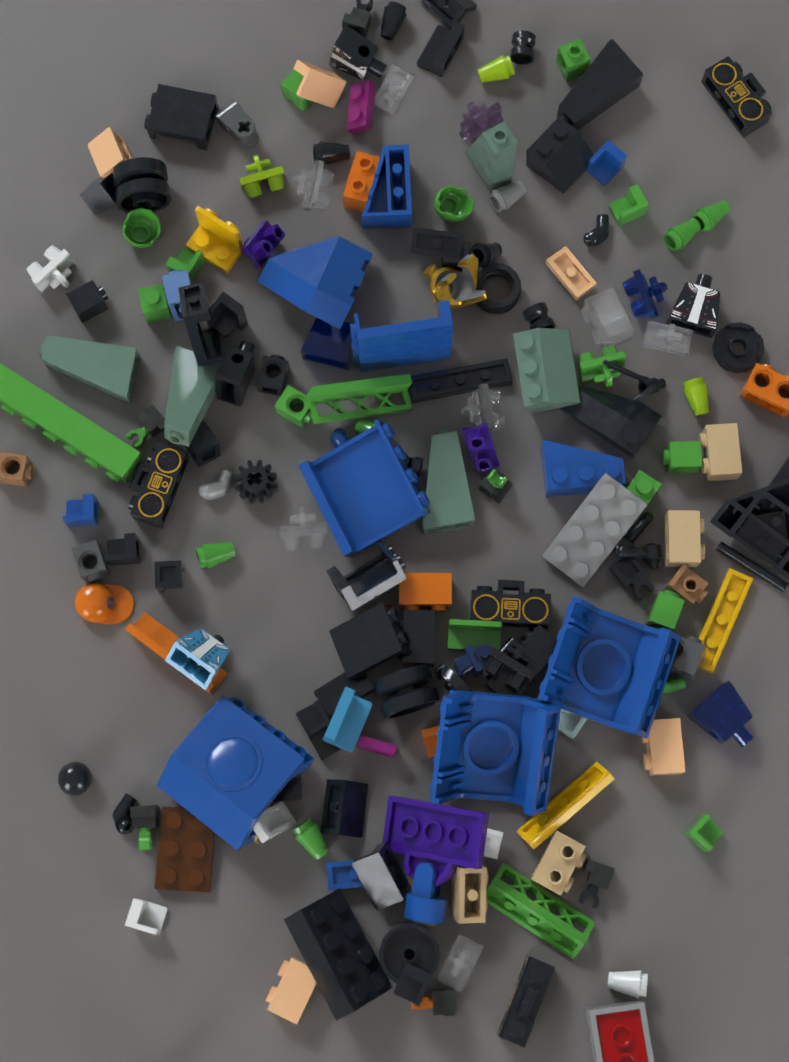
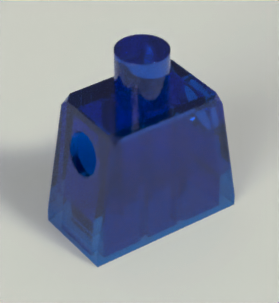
(328, 344)
(724, 715)

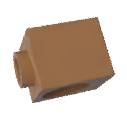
(25, 472)

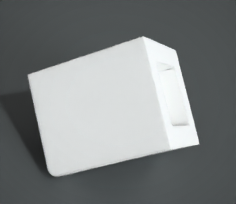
(146, 916)

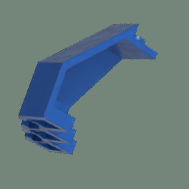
(319, 277)

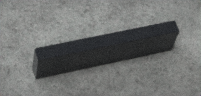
(460, 380)

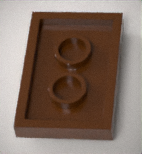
(184, 852)

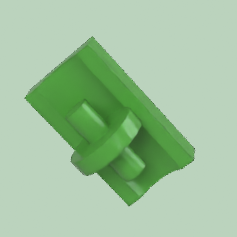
(594, 369)

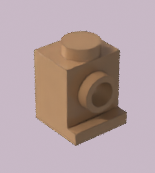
(678, 585)

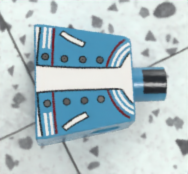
(198, 656)

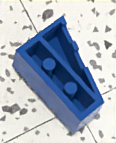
(391, 191)

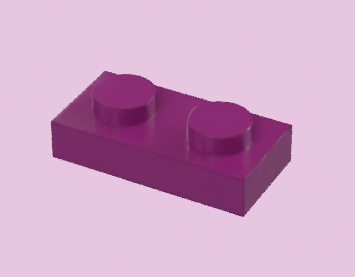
(361, 107)

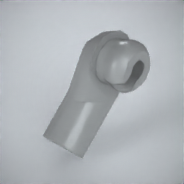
(217, 489)

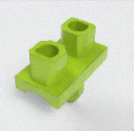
(251, 182)

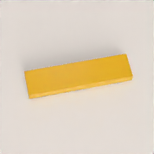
(723, 616)
(565, 805)

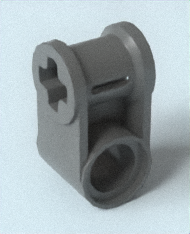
(237, 124)

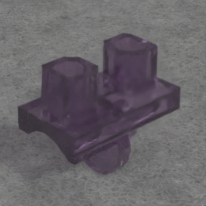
(478, 118)

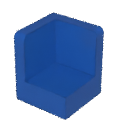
(606, 163)
(82, 512)

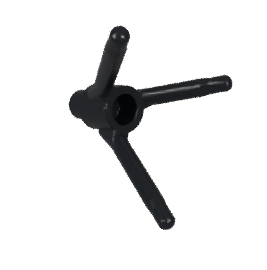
(646, 385)

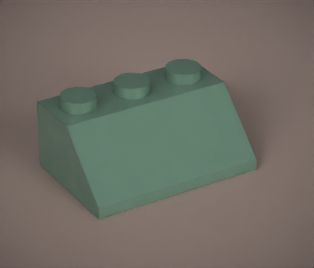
(546, 369)

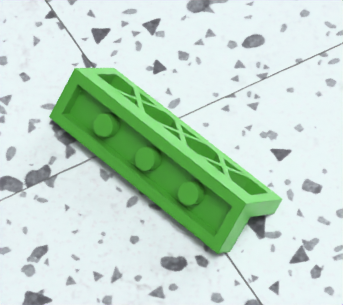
(360, 389)
(535, 914)

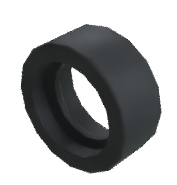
(505, 272)

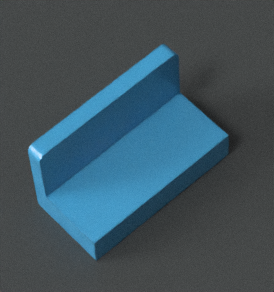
(347, 721)

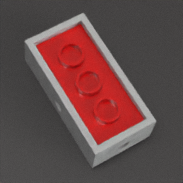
(620, 1032)

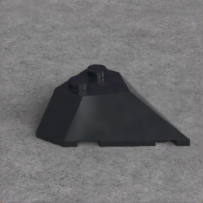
(760, 523)

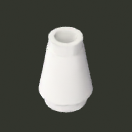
(629, 982)

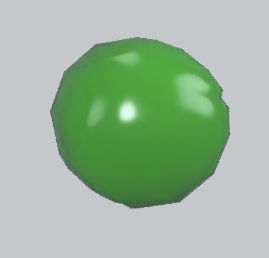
(453, 204)
(141, 228)

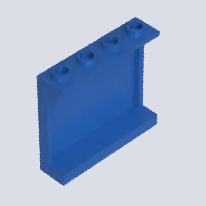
(403, 342)
(365, 489)

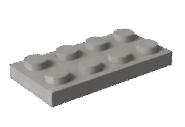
(594, 529)

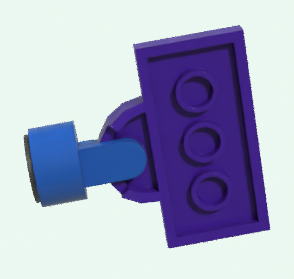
(433, 844)

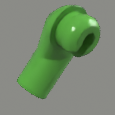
(674, 685)

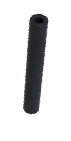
(752, 566)

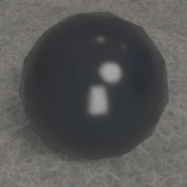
(74, 778)

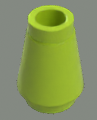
(496, 70)
(697, 395)

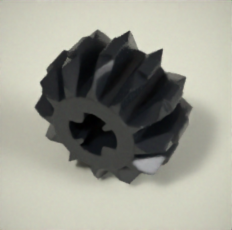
(255, 472)

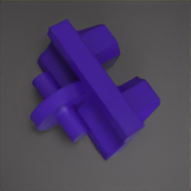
(262, 243)
(481, 447)

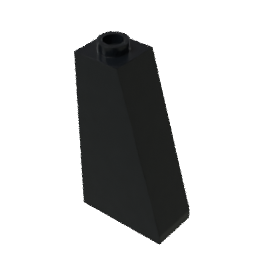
(600, 87)

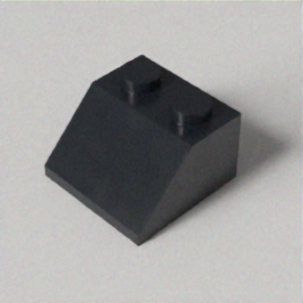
(559, 155)

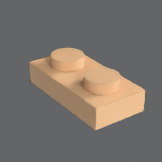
(570, 273)

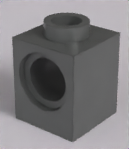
(85, 552)

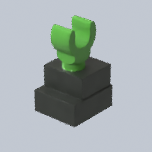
(153, 423)
(495, 485)
(144, 818)

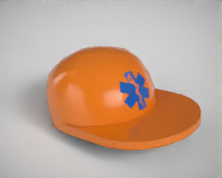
(104, 603)

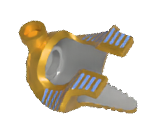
(455, 285)

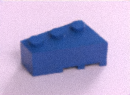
(576, 470)

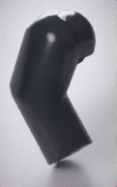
(598, 234)
(122, 814)

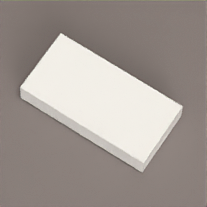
(273, 822)

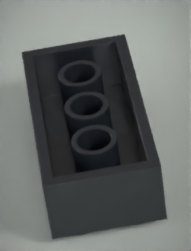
(338, 954)

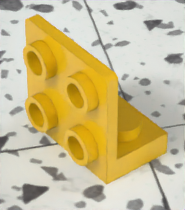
(216, 239)

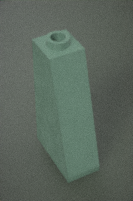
(494, 156)
(95, 364)
(188, 397)
(447, 486)

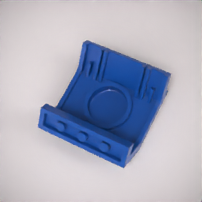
(609, 668)
(495, 749)
(232, 769)

